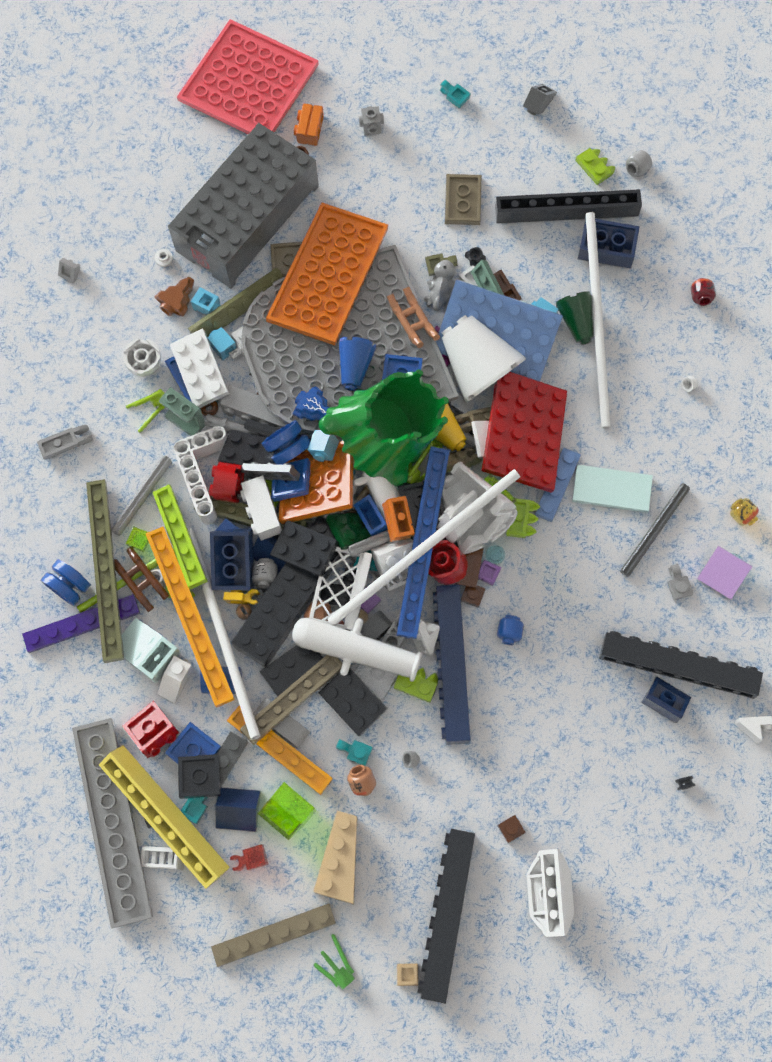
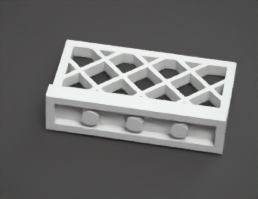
(358, 586)

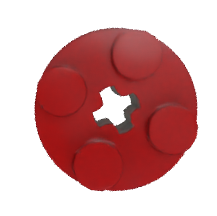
(226, 482)
(447, 563)

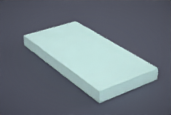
(612, 488)

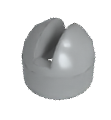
(410, 759)

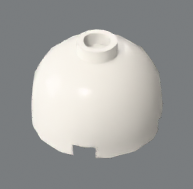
(142, 357)

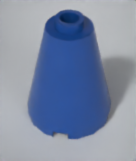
(355, 361)

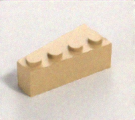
(338, 865)

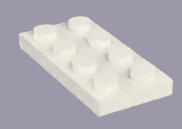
(199, 368)

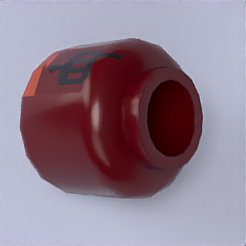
(703, 291)

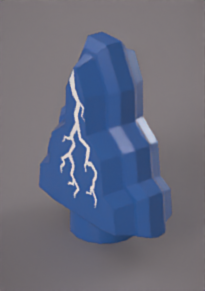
(310, 404)

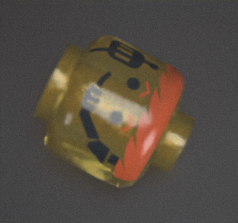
(744, 512)

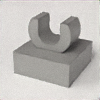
(68, 270)

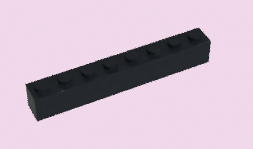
(567, 206)
(681, 665)
(447, 916)

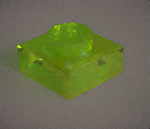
(137, 539)

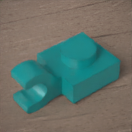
(455, 94)
(357, 751)
(194, 809)

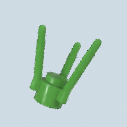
(343, 976)

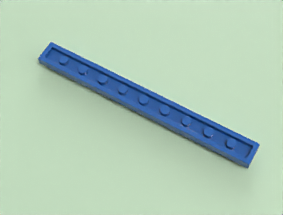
(425, 527)

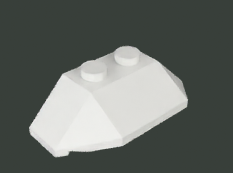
(550, 893)

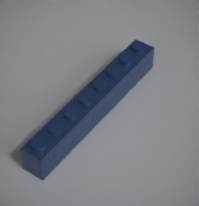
(453, 668)

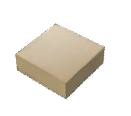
(407, 974)

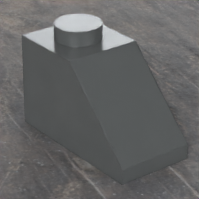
(539, 99)

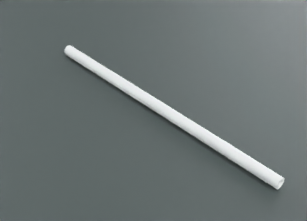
(598, 320)
(424, 547)
(227, 649)

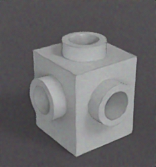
(371, 120)

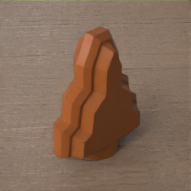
(176, 297)

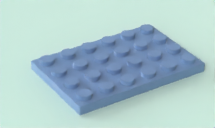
(520, 324)

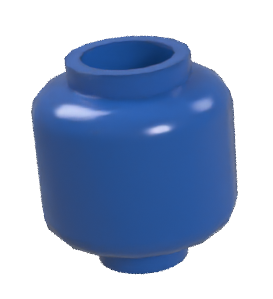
(510, 629)

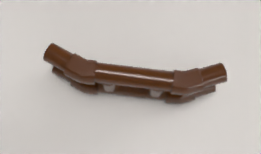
(137, 589)

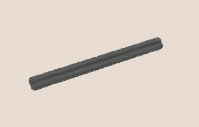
(654, 530)

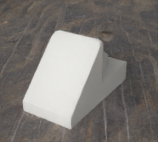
(426, 637)
(752, 726)

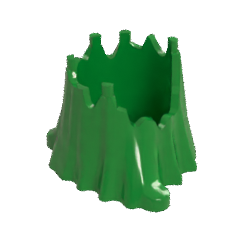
(388, 424)

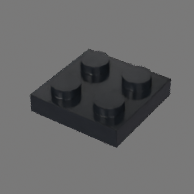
(199, 776)

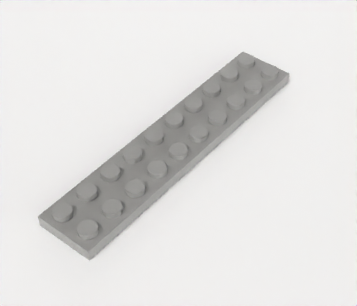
(112, 828)

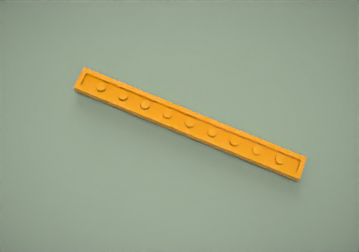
(190, 617)

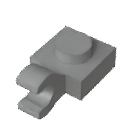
(679, 586)

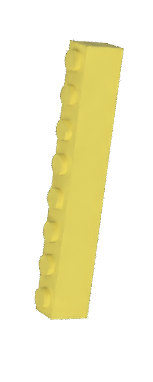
(164, 816)

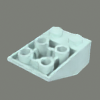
(147, 650)

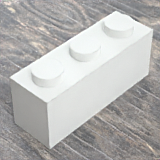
(260, 508)

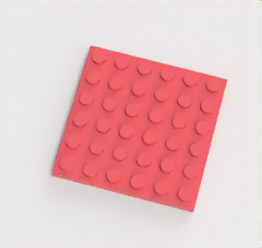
(247, 79)

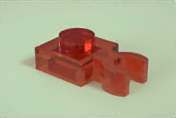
(253, 858)

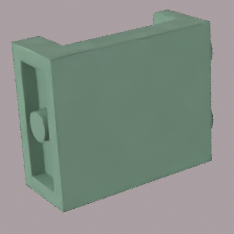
(182, 412)

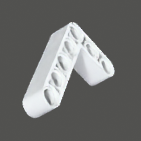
(193, 453)

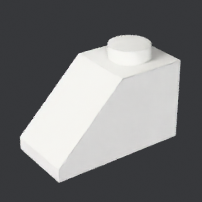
(175, 679)

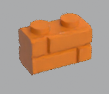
(309, 124)
(398, 518)

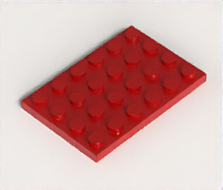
(525, 431)

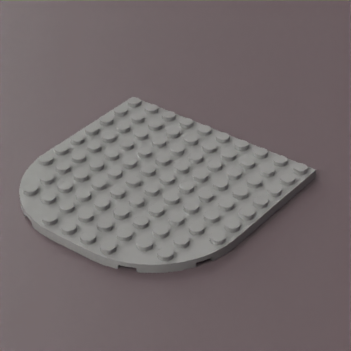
(292, 362)

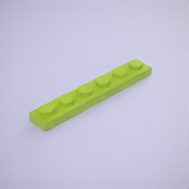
(180, 537)

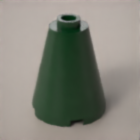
(578, 316)

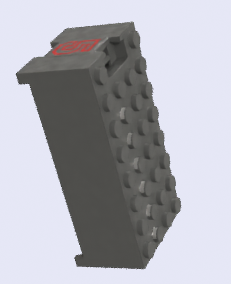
(244, 204)

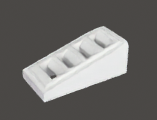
(173, 860)

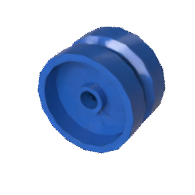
(287, 442)
(67, 580)

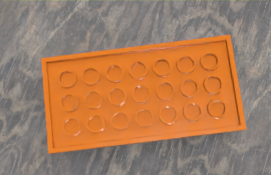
(327, 273)

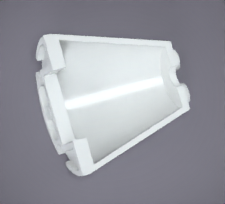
(478, 356)
(497, 515)

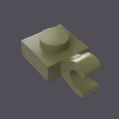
(433, 260)

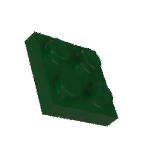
(347, 529)

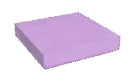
(724, 572)

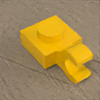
(238, 597)

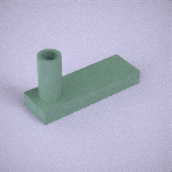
(485, 278)

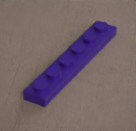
(74, 625)

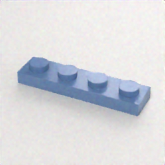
(550, 501)

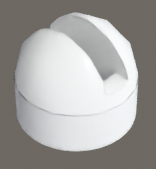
(688, 380)

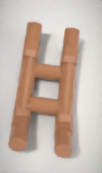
(414, 308)

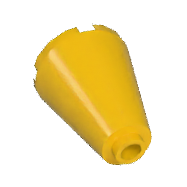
(451, 433)

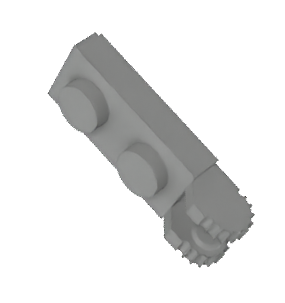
(63, 441)

